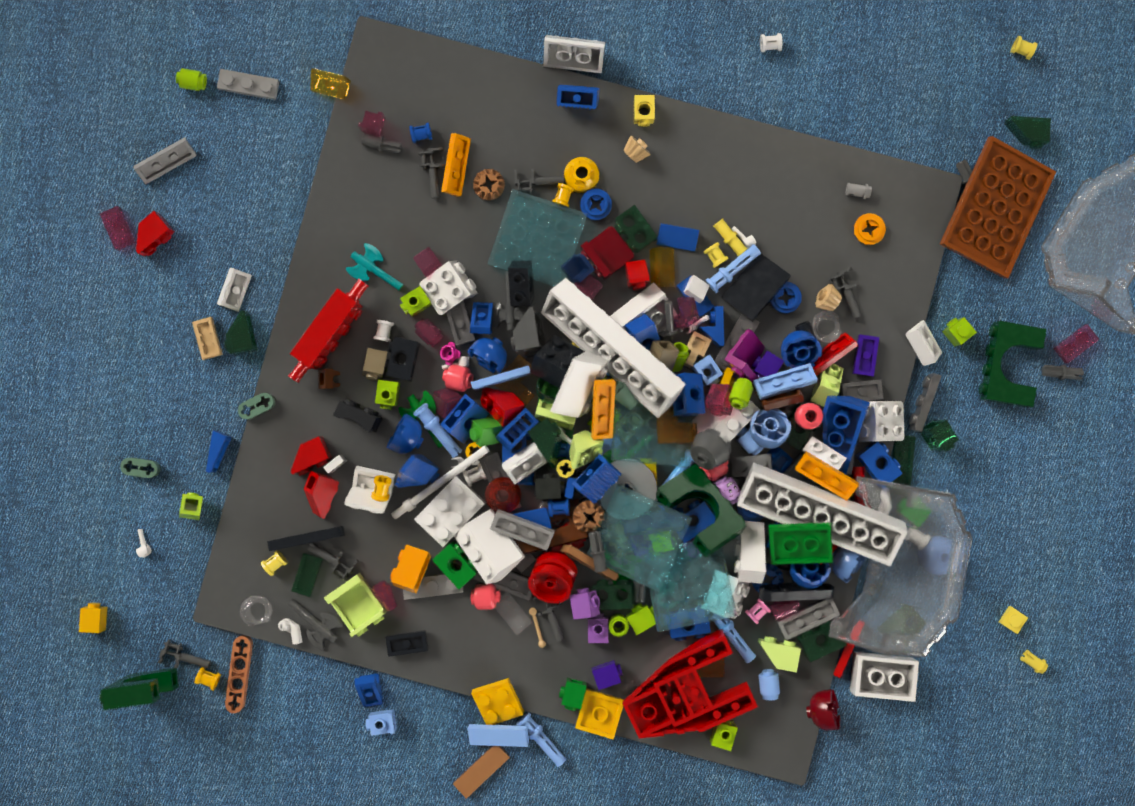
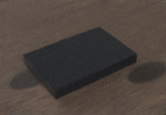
(756, 287)

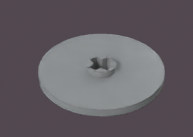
(637, 476)

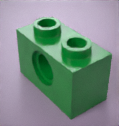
(445, 559)

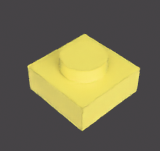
(1013, 620)

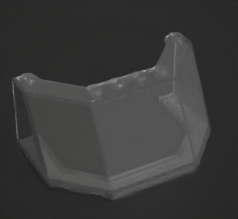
(1094, 247)
(921, 592)

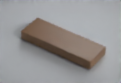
(587, 561)
(481, 770)

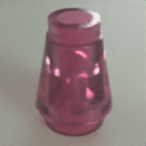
(384, 594)

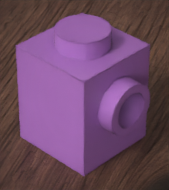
(585, 603)
(598, 629)

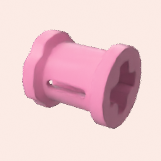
(760, 604)

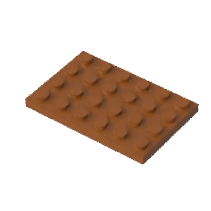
(998, 207)

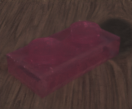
(117, 228)
(1076, 343)

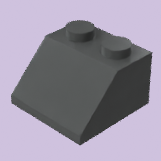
(528, 334)

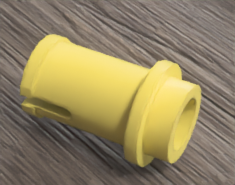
(1033, 661)

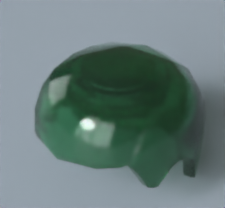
(546, 392)

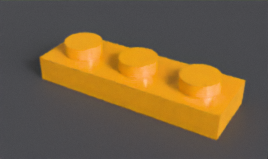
(456, 164)
(603, 409)
(826, 476)

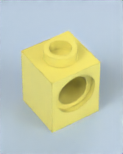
(644, 101)

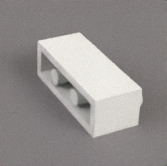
(750, 553)

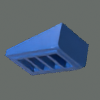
(504, 441)
(218, 447)

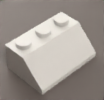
(573, 54)
(647, 302)
(578, 385)
(727, 425)
(488, 550)

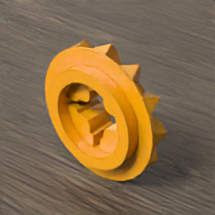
(873, 221)

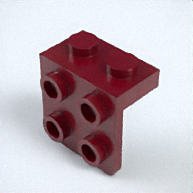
(607, 252)

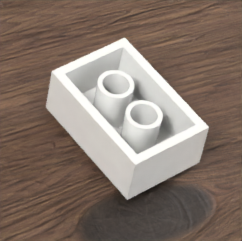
(450, 510)
(884, 676)

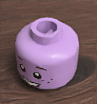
(728, 488)

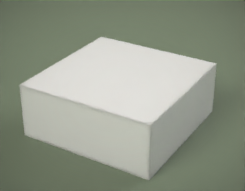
(696, 288)
(335, 464)

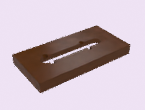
(561, 535)

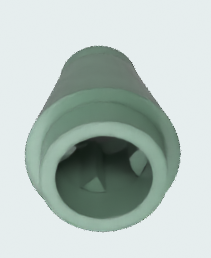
(624, 395)

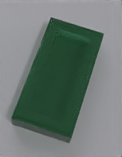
(307, 574)

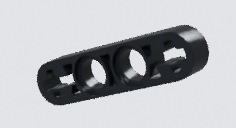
(306, 538)
(793, 592)

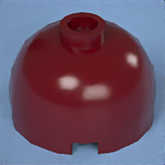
(824, 710)

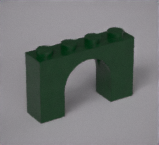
(995, 384)
(695, 484)
(138, 688)

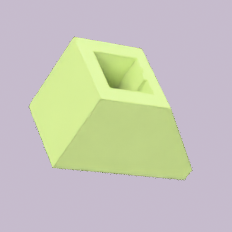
(827, 385)
(584, 449)
(782, 655)

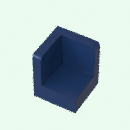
(577, 268)

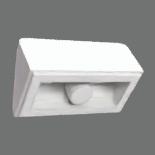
(234, 289)
(924, 343)
(524, 463)

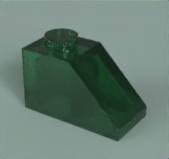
(1030, 130)
(240, 336)
(548, 440)

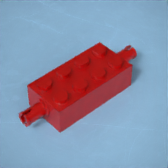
(327, 329)

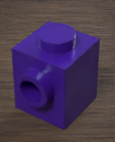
(766, 364)
(607, 674)

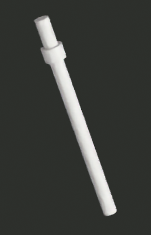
(410, 503)

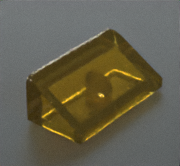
(329, 83)
(662, 267)

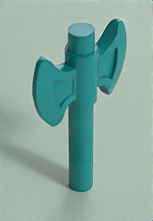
(366, 263)

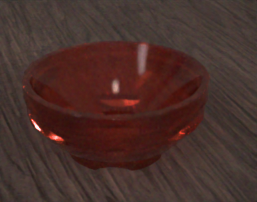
(506, 484)

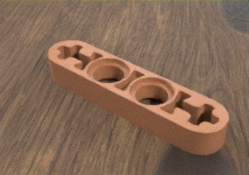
(242, 674)

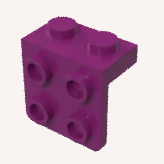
(744, 355)

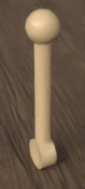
(532, 611)

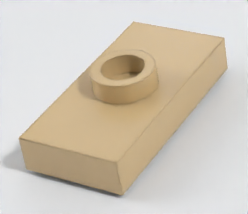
(207, 338)

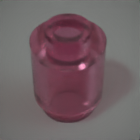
(428, 332)
(784, 609)

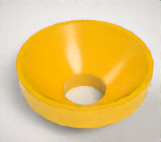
(581, 185)

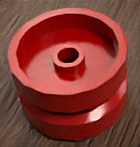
(552, 577)

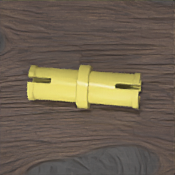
(730, 237)

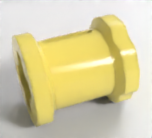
(1023, 47)
(716, 255)
(568, 474)
(274, 562)

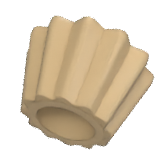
(636, 149)
(828, 298)

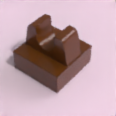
(325, 379)

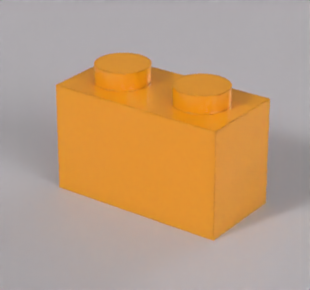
(410, 568)

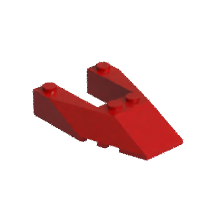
(676, 698)

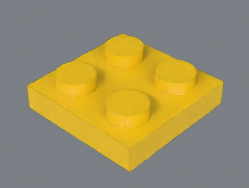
(497, 702)
(599, 714)

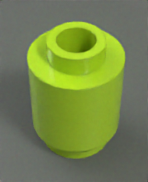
(191, 79)
(682, 356)
(740, 393)
(618, 631)

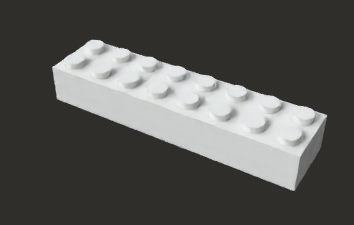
(628, 360)
(798, 502)

